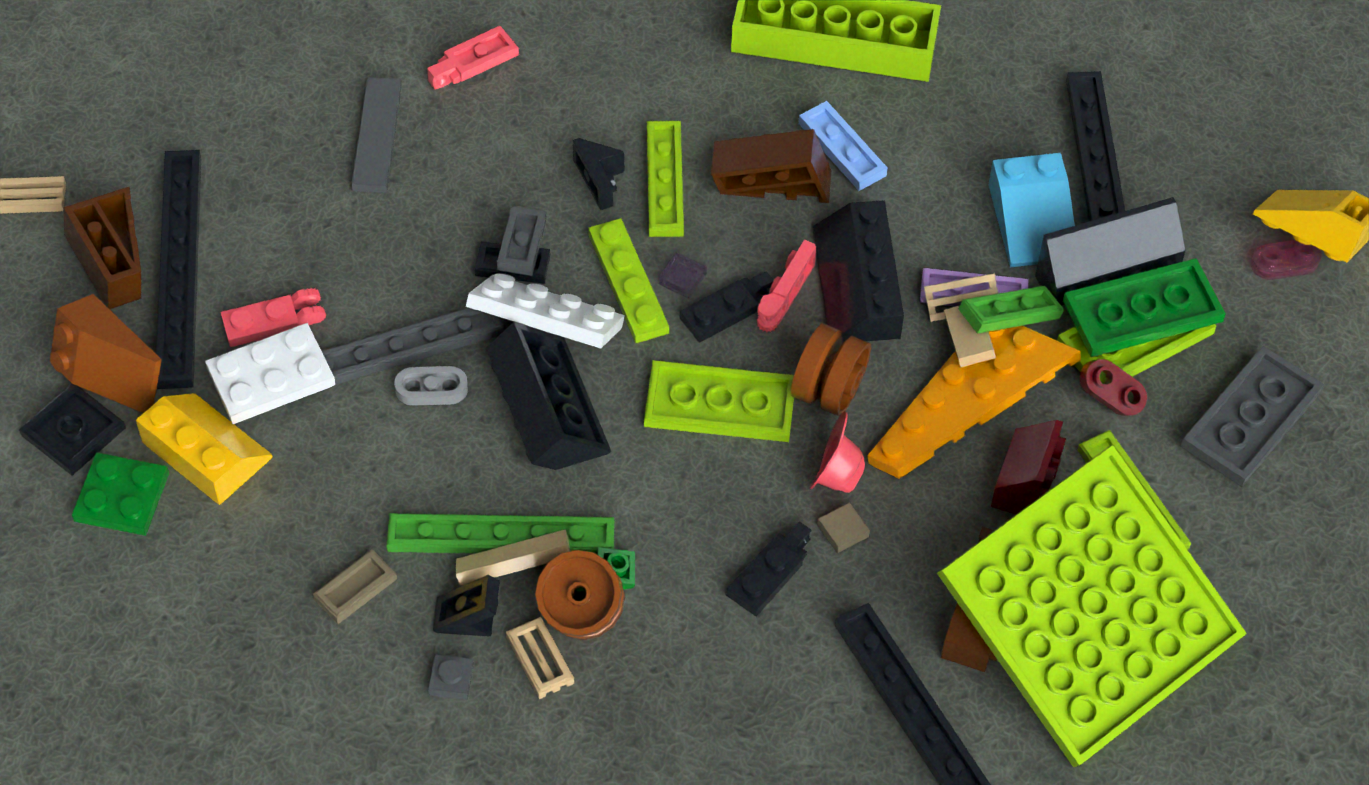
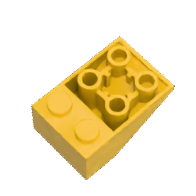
(1322, 218)

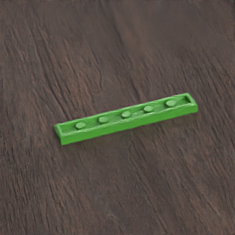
(485, 532)

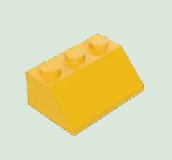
(201, 444)

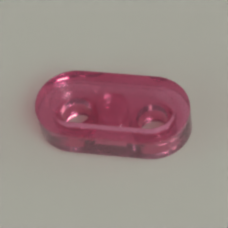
(1288, 260)

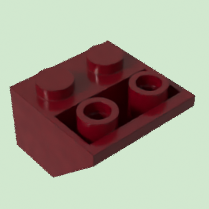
(1029, 466)

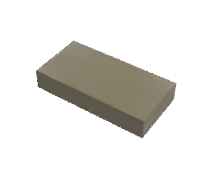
(354, 586)

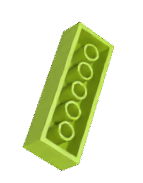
(854, 35)

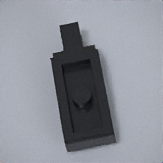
(726, 306)
(770, 570)

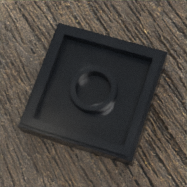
(72, 429)

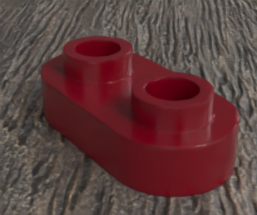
(1115, 388)

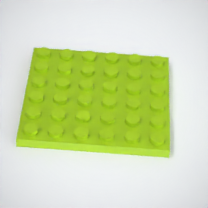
(1092, 605)

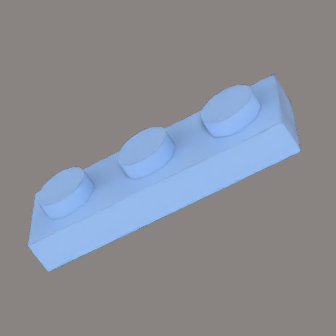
(843, 146)

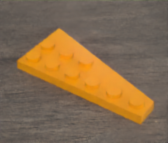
(969, 396)

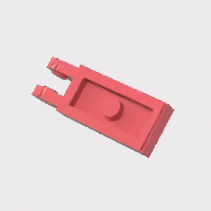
(785, 288)
(272, 317)

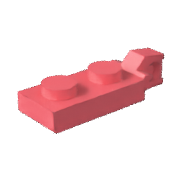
(472, 58)

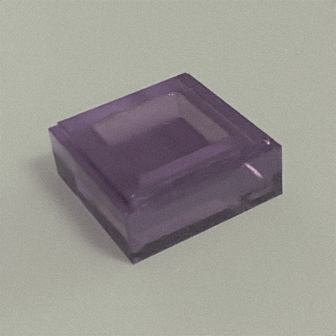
(682, 275)

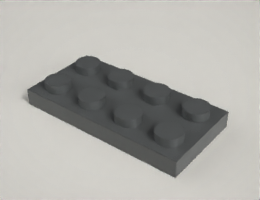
(1252, 415)

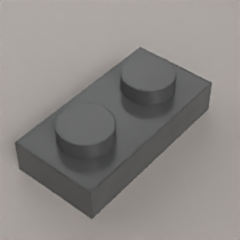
(521, 241)

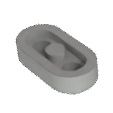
(431, 385)

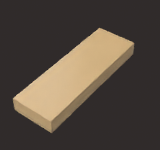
(512, 557)

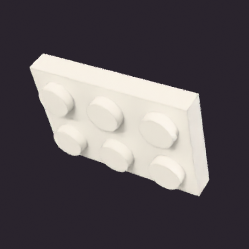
(270, 373)

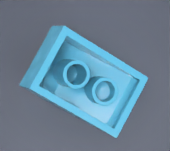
(1030, 201)

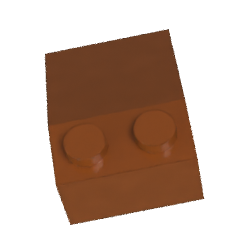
(104, 354)

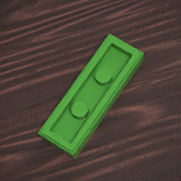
(1011, 309)

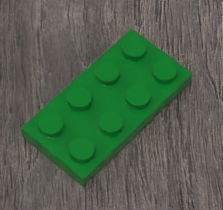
(1143, 307)

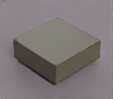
(843, 527)

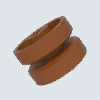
(830, 369)
(558, 588)

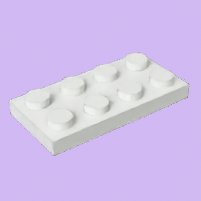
(546, 311)

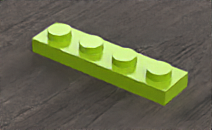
(628, 280)

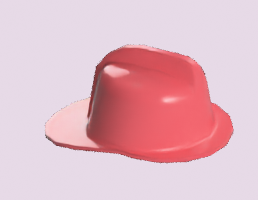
(841, 461)

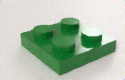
(120, 494)

